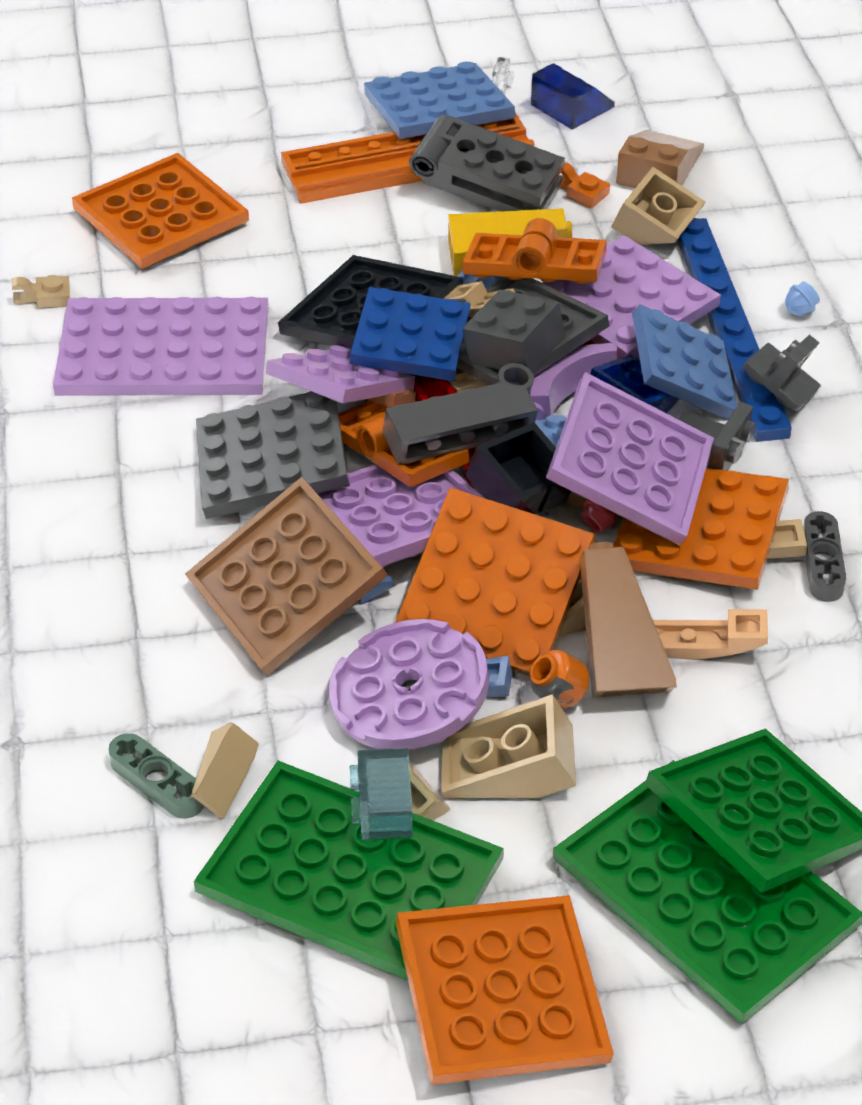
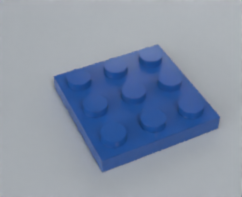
(410, 333)

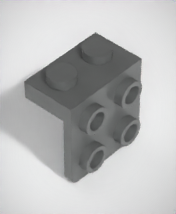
(728, 437)

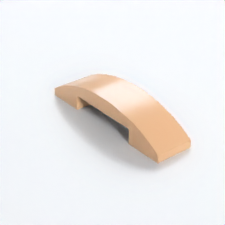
(714, 638)

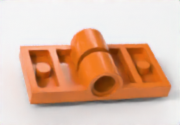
(535, 255)
(363, 432)

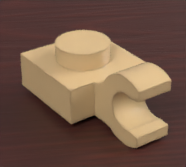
(47, 291)

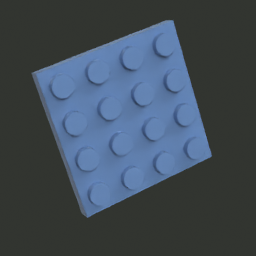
(417, 99)

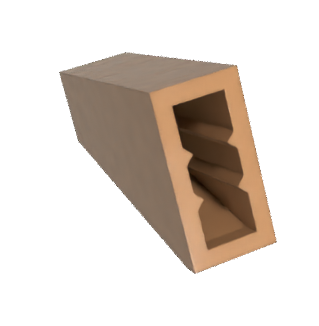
(620, 632)

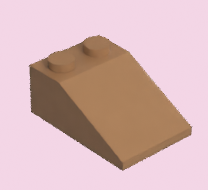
(651, 149)

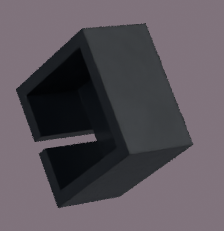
(515, 471)

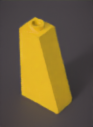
(465, 225)

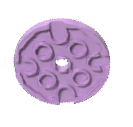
(447, 693)

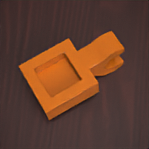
(584, 188)

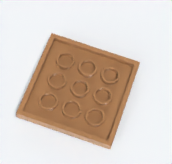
(285, 576)

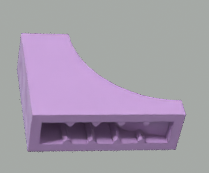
(563, 376)

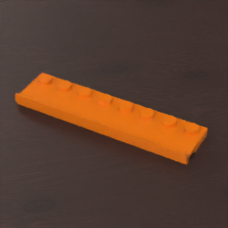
(366, 162)

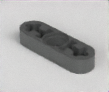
(818, 567)

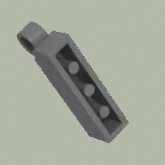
(461, 418)

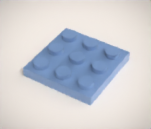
(684, 361)

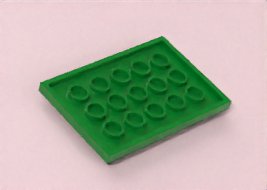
(310, 872)
(700, 908)

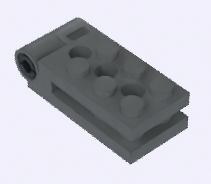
(487, 166)

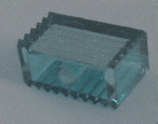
(384, 793)

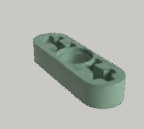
(149, 760)

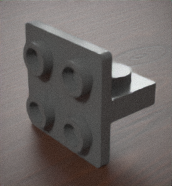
(783, 372)

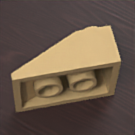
(511, 754)

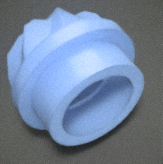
(801, 299)

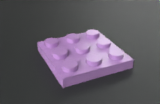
(334, 377)

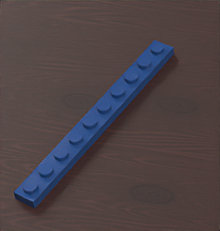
(732, 327)

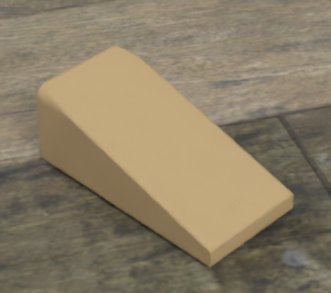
(224, 768)

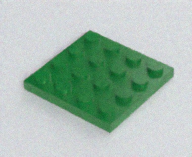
(760, 808)

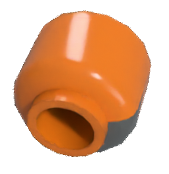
(559, 675)

